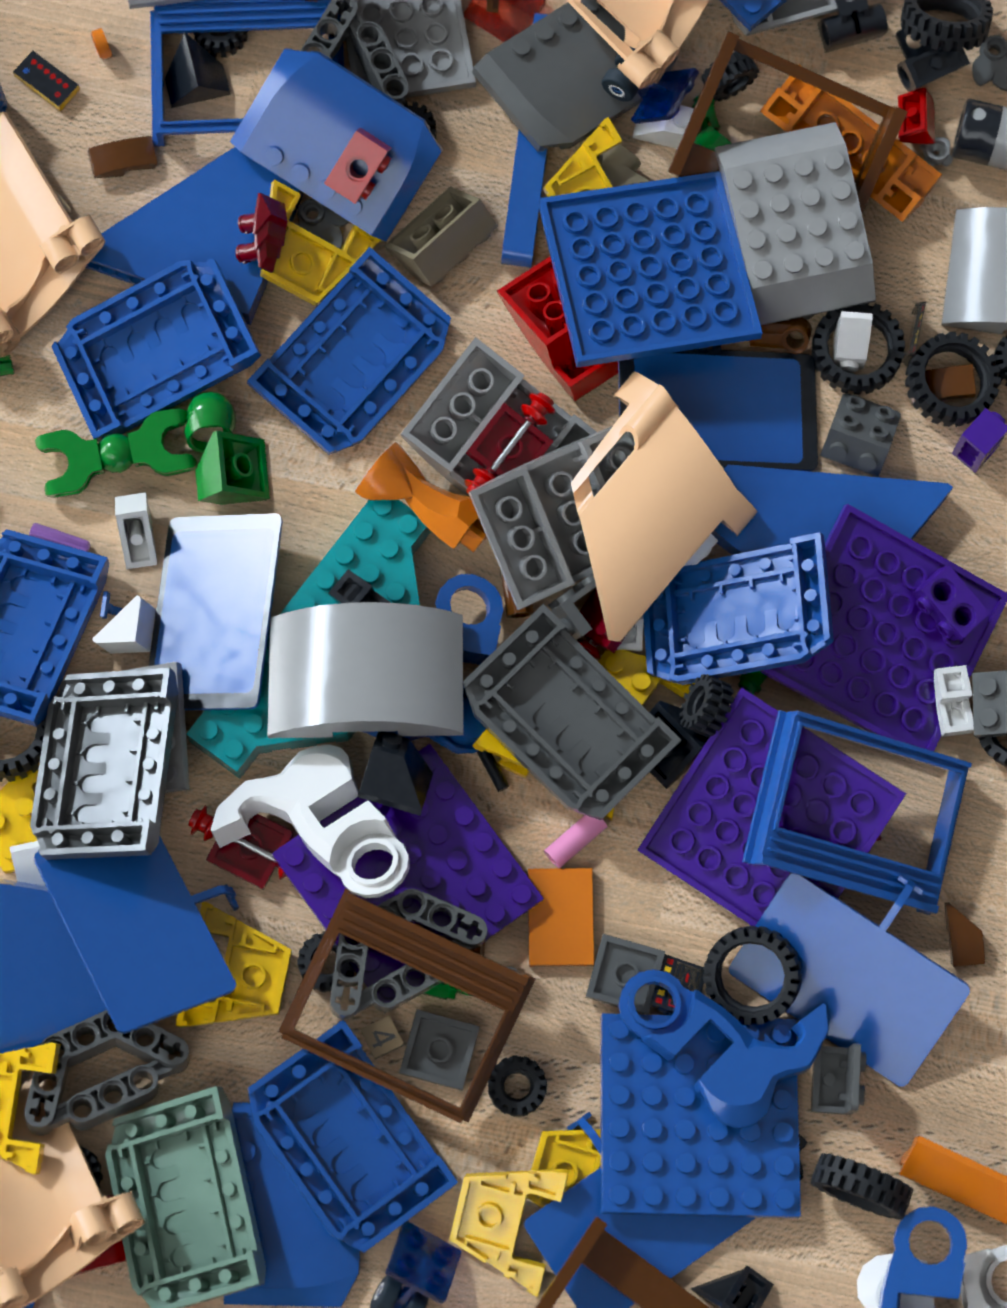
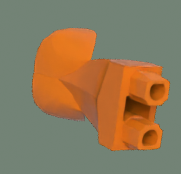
(444, 513)

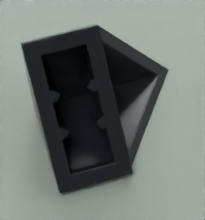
(194, 75)
(736, 1290)

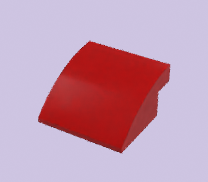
(539, 314)

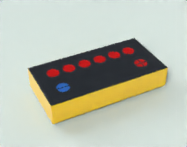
(46, 80)

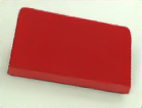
(920, 119)

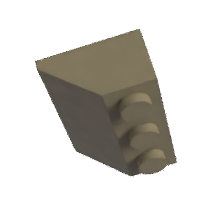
(442, 235)

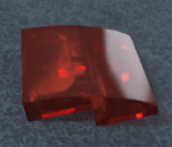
(509, 21)

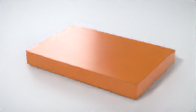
(563, 922)

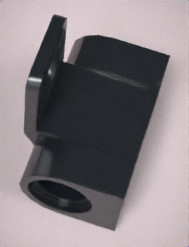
(853, 25)
(926, 64)

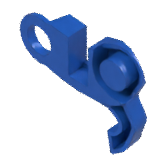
(478, 644)
(746, 1074)
(910, 1276)

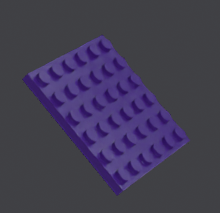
(883, 643)
(711, 811)
(450, 856)

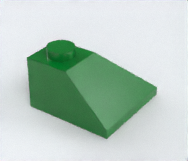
(232, 470)

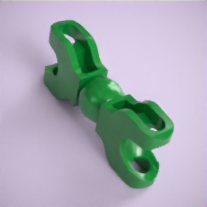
(115, 453)

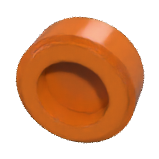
(101, 44)

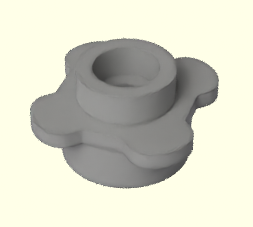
(941, 145)

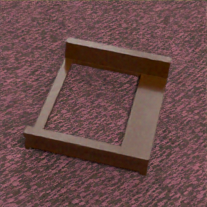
(696, 159)
(432, 956)
(621, 1270)

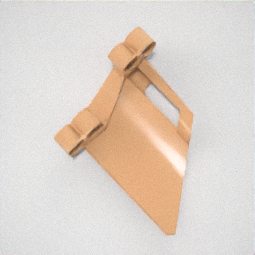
(651, 27)
(38, 241)
(653, 506)
(53, 1218)

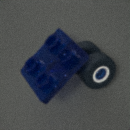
(659, 100)
(420, 1263)

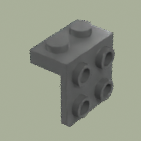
(861, 434)
(568, 613)
(837, 1080)

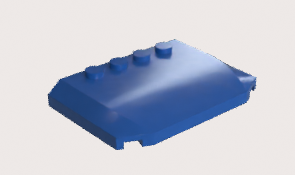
(306, 122)
(154, 346)
(354, 355)
(741, 613)
(43, 614)
(347, 1143)
(300, 1255)

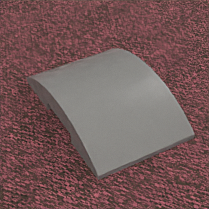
(978, 271)
(465, 405)
(535, 520)
(365, 671)

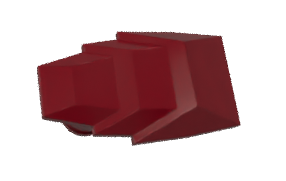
(269, 228)

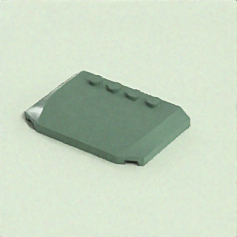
(194, 1201)

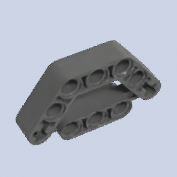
(368, 53)
(397, 980)
(158, 1067)

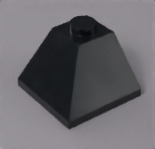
(684, 753)
(396, 774)

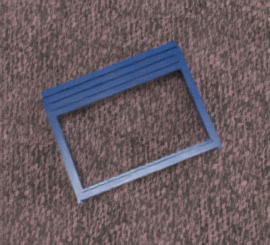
(219, 17)
(836, 863)

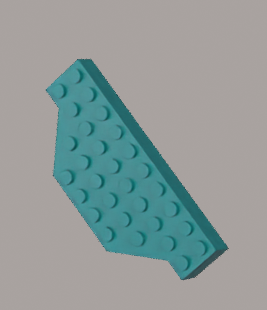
(379, 551)

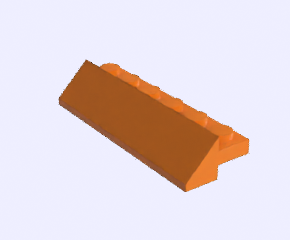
(905, 175)
(956, 1177)

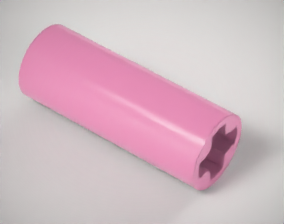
(574, 840)

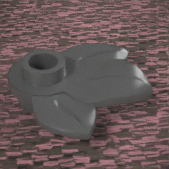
(991, 66)
(325, 225)

